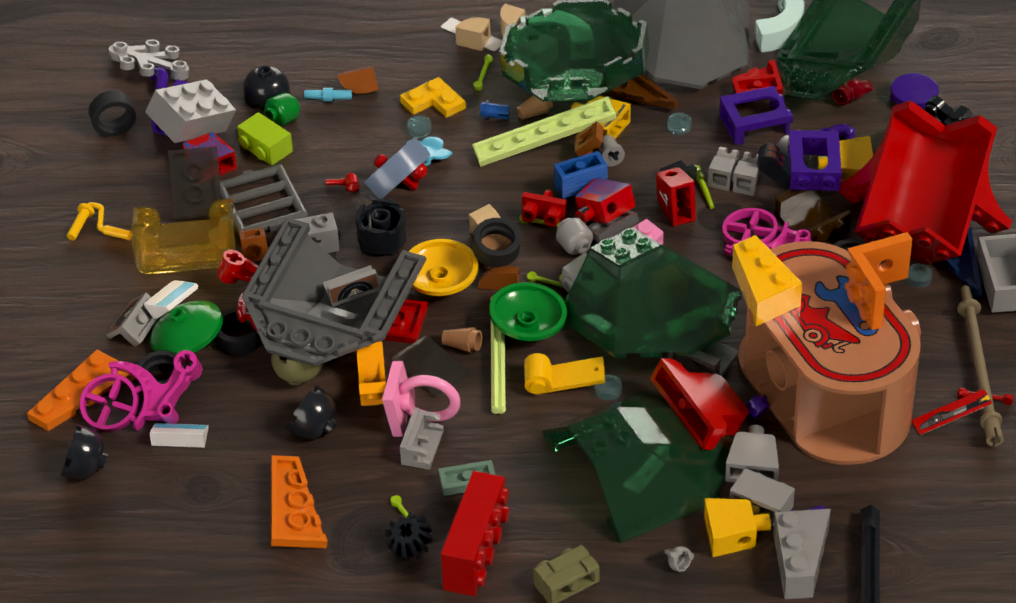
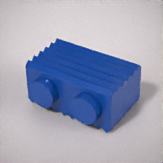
(577, 173)

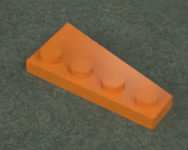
(65, 397)
(292, 506)

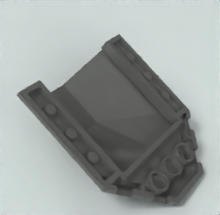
(692, 38)
(295, 312)

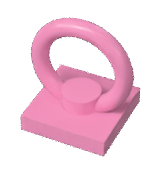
(400, 397)

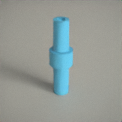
(328, 94)

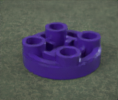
(913, 87)

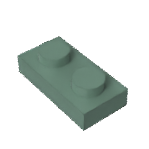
(456, 478)

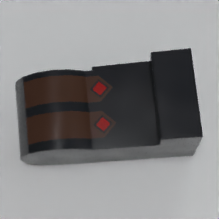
(774, 164)

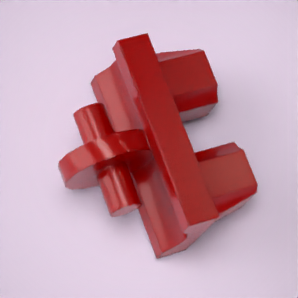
(543, 207)

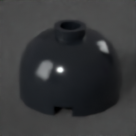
(263, 84)
(314, 415)
(84, 454)

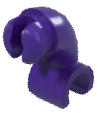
(845, 130)

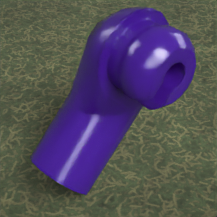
(161, 78)

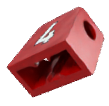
(676, 187)

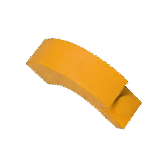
(371, 374)

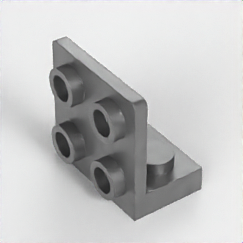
(711, 359)

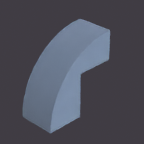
(397, 168)

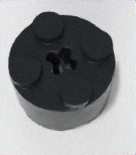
(381, 227)

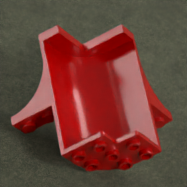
(927, 184)

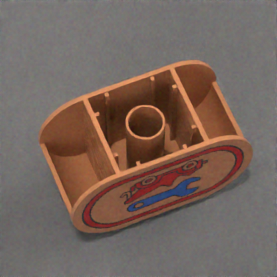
(825, 372)

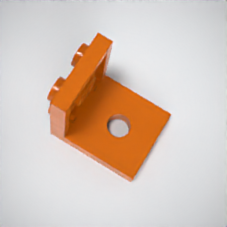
(869, 276)

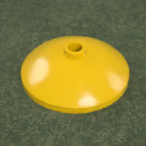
(448, 267)

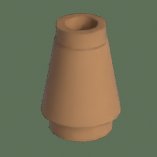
(533, 107)
(464, 339)

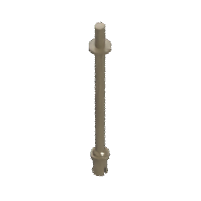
(990, 420)

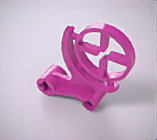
(771, 240)
(158, 398)

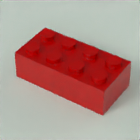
(474, 533)

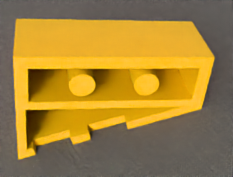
(764, 280)

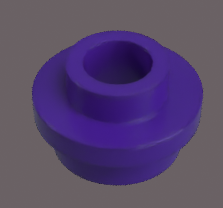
(757, 406)

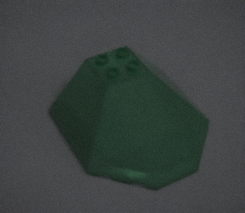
(840, 43)
(648, 299)
(644, 462)

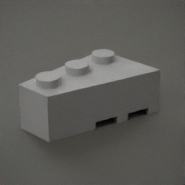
(799, 549)

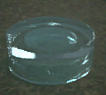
(679, 123)
(419, 126)
(919, 275)
(610, 389)

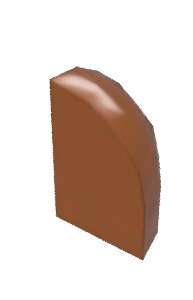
(359, 80)
(499, 277)

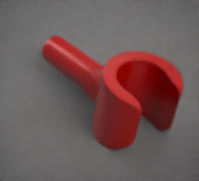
(350, 181)

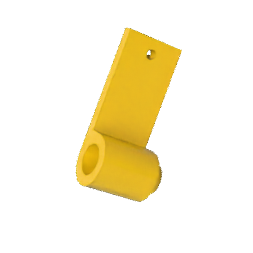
(545, 378)

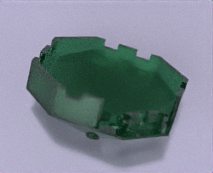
(574, 50)

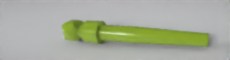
(701, 181)

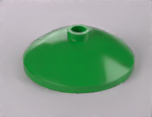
(527, 311)
(187, 327)

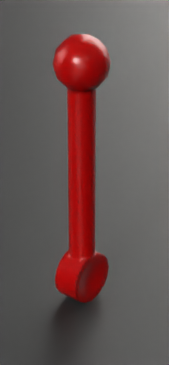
(1007, 399)

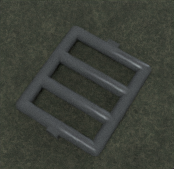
(284, 184)

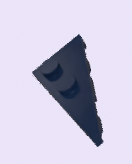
(966, 266)

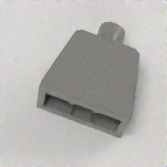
(752, 451)

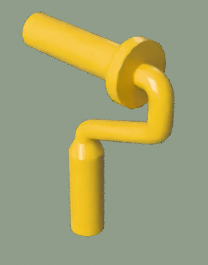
(85, 211)

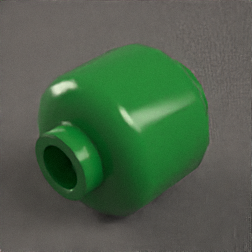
(282, 109)

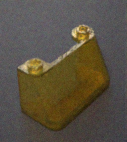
(182, 244)

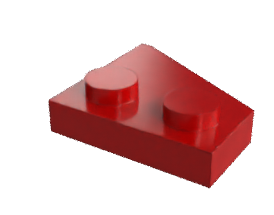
(758, 79)

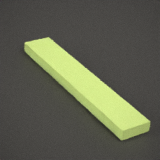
(543, 131)

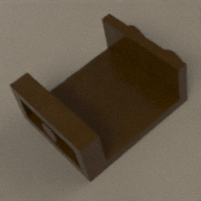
(807, 211)

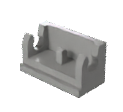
(421, 439)

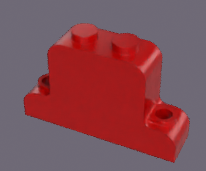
(701, 402)

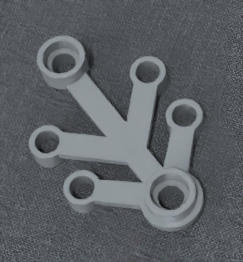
(126, 54)

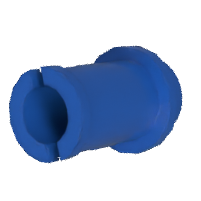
(494, 110)

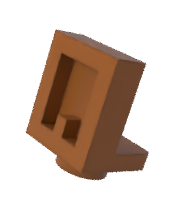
(589, 139)
(253, 243)

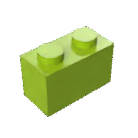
(264, 139)

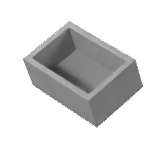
(190, 110)
(998, 270)

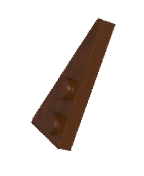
(644, 91)

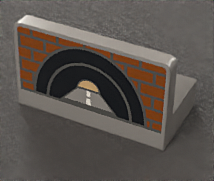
(352, 286)
(134, 321)

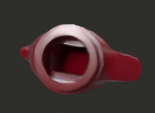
(852, 91)

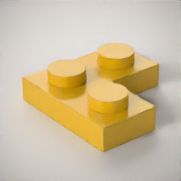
(435, 94)

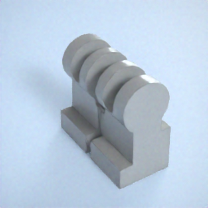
(729, 168)

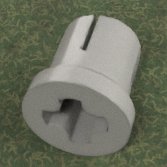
(611, 151)

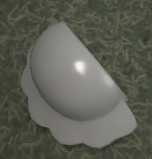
(679, 558)

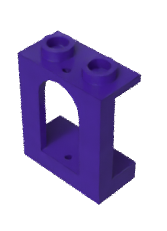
(738, 125)
(814, 143)

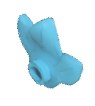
(434, 146)

